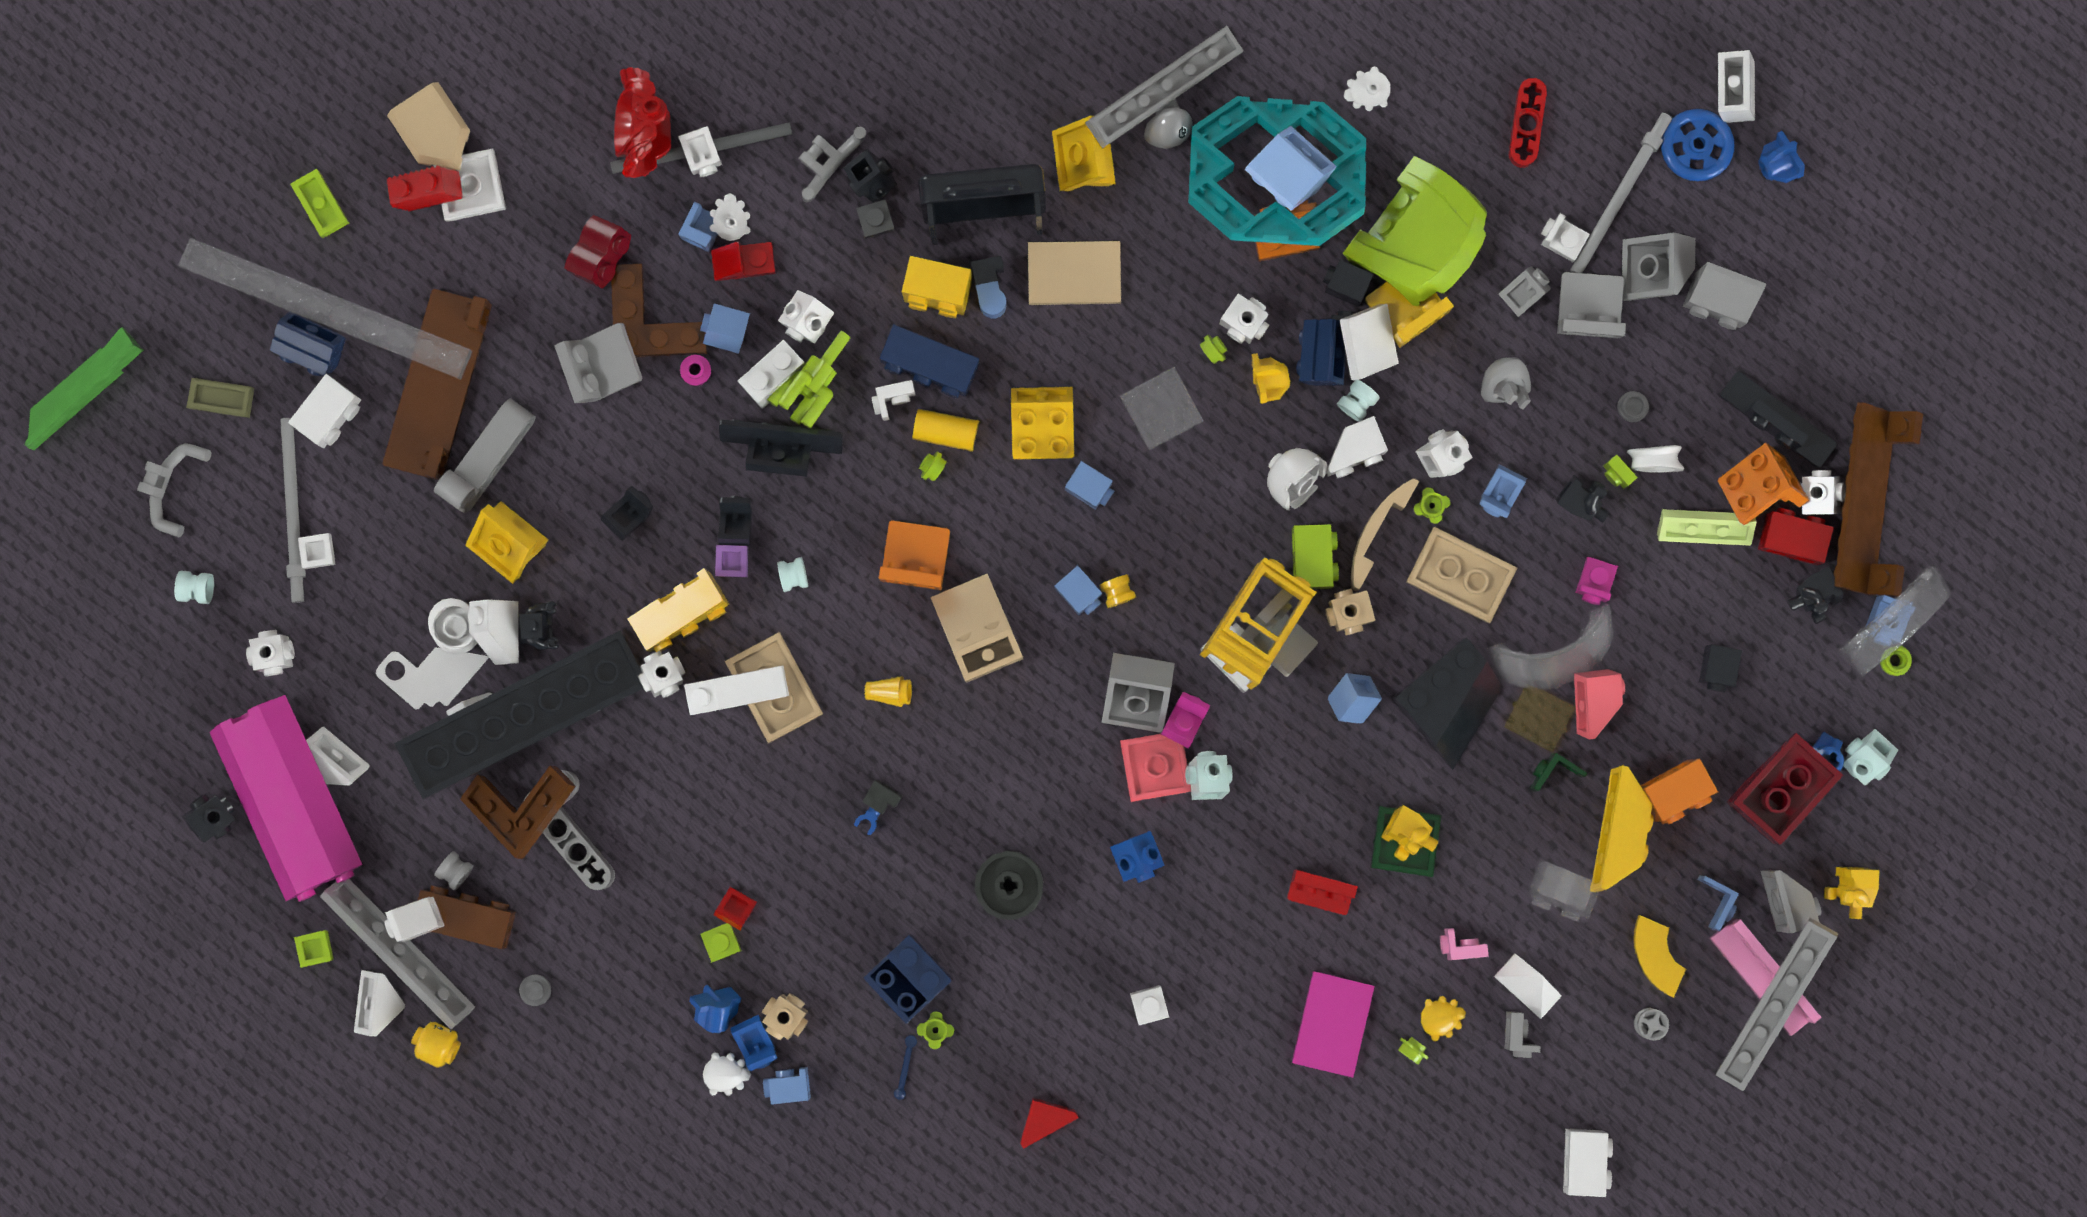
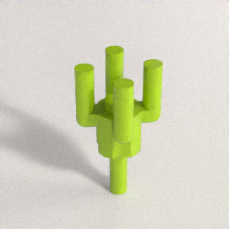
(812, 384)

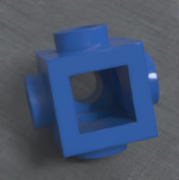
(1137, 857)

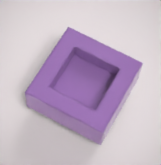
(731, 561)

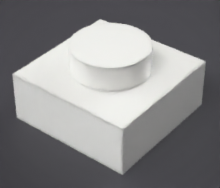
(316, 551)

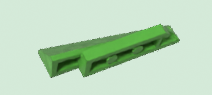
(81, 387)

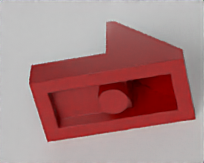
(743, 261)

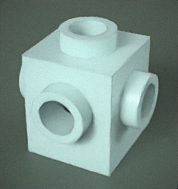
(1869, 757)
(1209, 776)

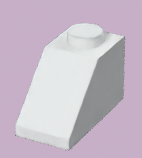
(495, 629)

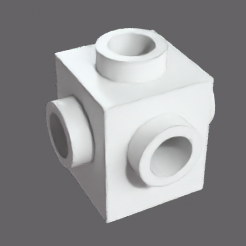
(1249, 309)
(805, 317)
(1444, 453)
(1832, 494)
(281, 653)
(664, 686)

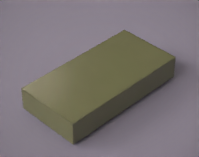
(220, 397)

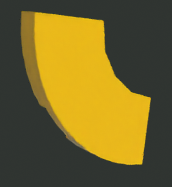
(1654, 956)

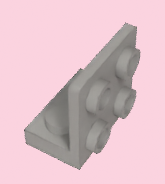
(1591, 305)
(599, 364)
(1274, 618)

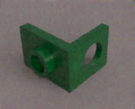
(1545, 767)

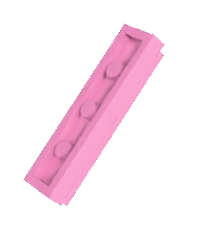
(1758, 968)

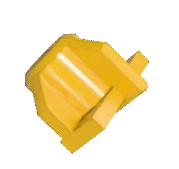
(1270, 378)

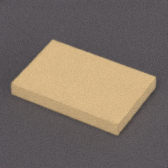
(1074, 273)
(1461, 575)
(782, 714)

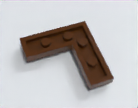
(649, 338)
(520, 827)

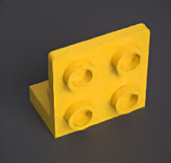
(1406, 319)
(1042, 423)

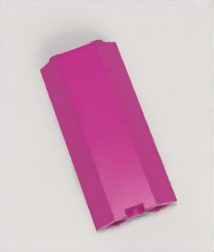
(286, 799)

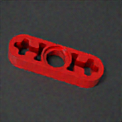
(1522, 99)

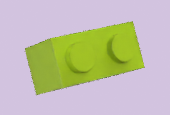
(1313, 555)

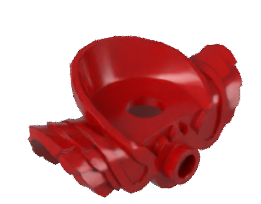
(641, 124)

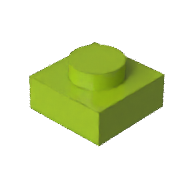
(1618, 472)
(720, 942)
(313, 948)

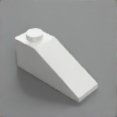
(736, 690)

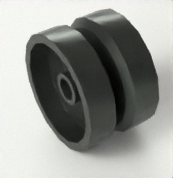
(993, 895)

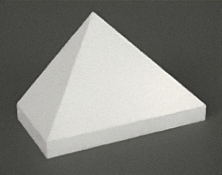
(334, 759)
(1528, 985)
(376, 1004)

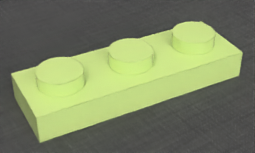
(1704, 527)

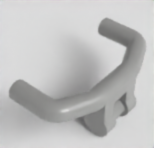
(835, 159)
(157, 479)

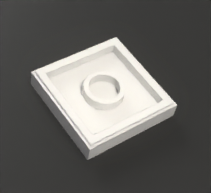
(479, 186)
(1369, 341)

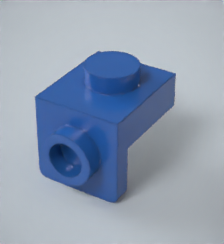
(754, 1043)

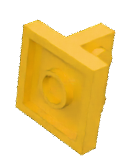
(1081, 158)
(505, 540)

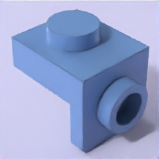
(1502, 492)

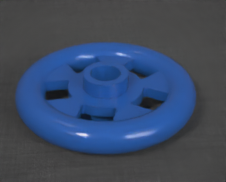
(1681, 164)

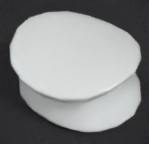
(1656, 459)
(450, 626)

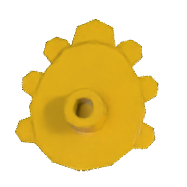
(1441, 1017)

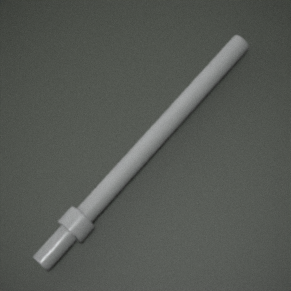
(1650, 144)
(294, 569)

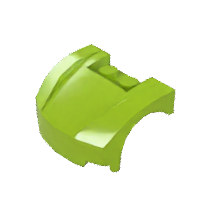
(1423, 234)

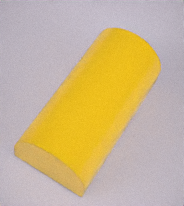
(945, 429)

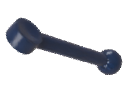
(900, 1093)

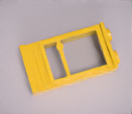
(1236, 651)

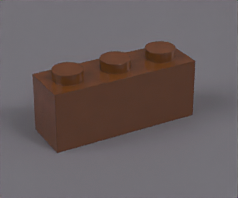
(472, 920)

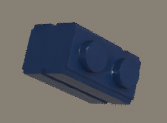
(307, 344)
(1322, 353)

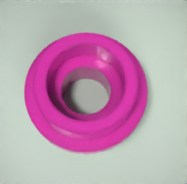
(700, 378)

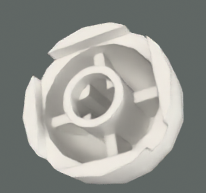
(1293, 476)

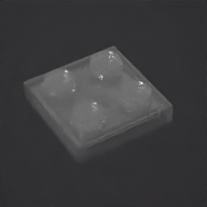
(1161, 408)

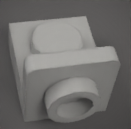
(1525, 290)
(1515, 1031)

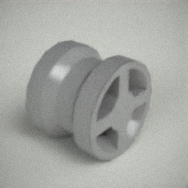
(454, 870)
(1657, 1026)

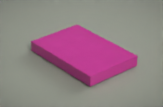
(1333, 1024)

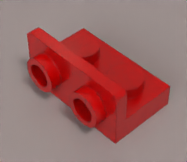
(1321, 892)

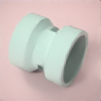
(1358, 400)
(194, 587)

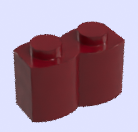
(598, 251)

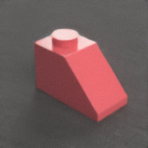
(1597, 700)

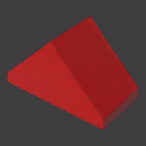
(1045, 1119)

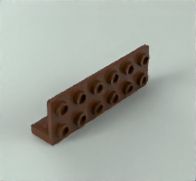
(432, 399)
(1866, 497)

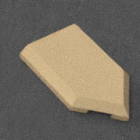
(431, 127)

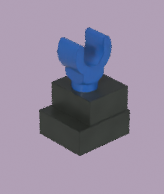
(878, 800)

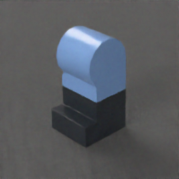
(991, 299)

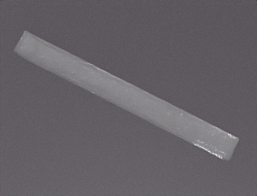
(325, 308)

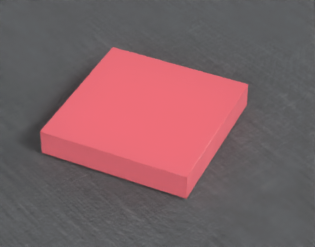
(1154, 767)

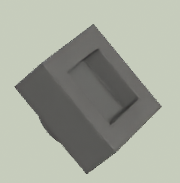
(875, 219)

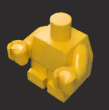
(1410, 832)
(1855, 889)

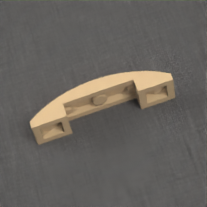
(1360, 564)

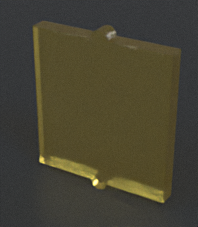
(1539, 718)

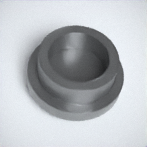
(1633, 406)
(535, 990)

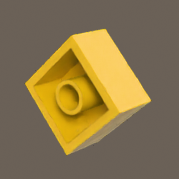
(936, 286)

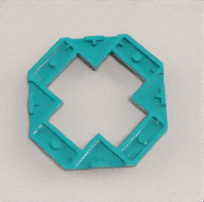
(1276, 222)

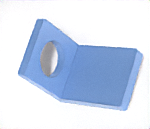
(1726, 908)

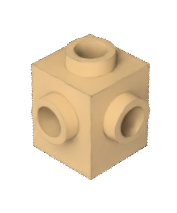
(1361, 610)
(790, 1005)

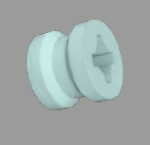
(792, 574)

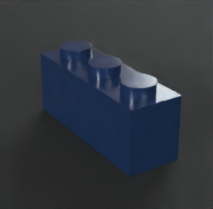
(929, 362)

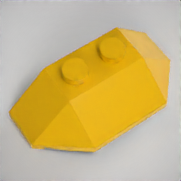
(1623, 830)

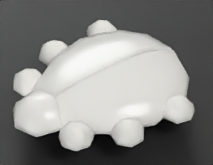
(1368, 89)
(729, 218)
(724, 1074)

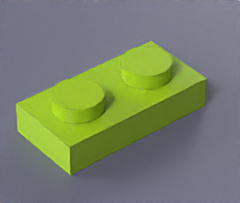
(319, 203)

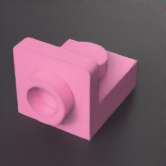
(1468, 947)

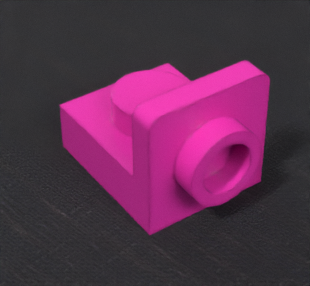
(1596, 581)
(1185, 719)

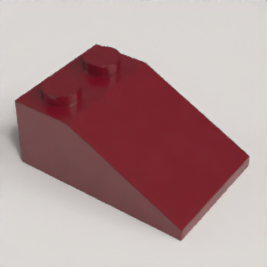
(1785, 789)

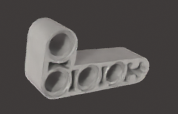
(485, 457)
(574, 836)

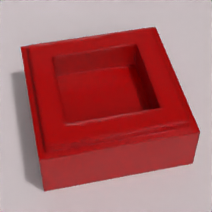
(735, 908)

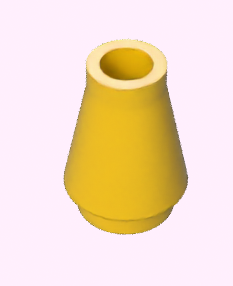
(890, 691)

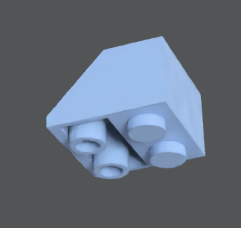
(1290, 168)

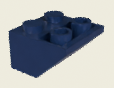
(908, 978)

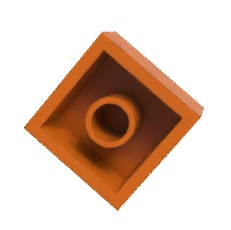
(1678, 789)

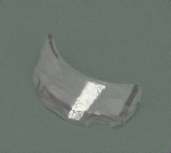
(1896, 621)
(1557, 667)

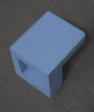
(697, 228)
(1354, 698)

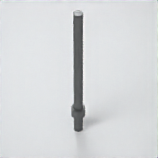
(722, 143)

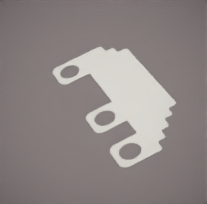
(435, 680)

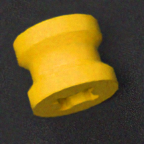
(1117, 591)

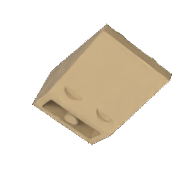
(976, 628)

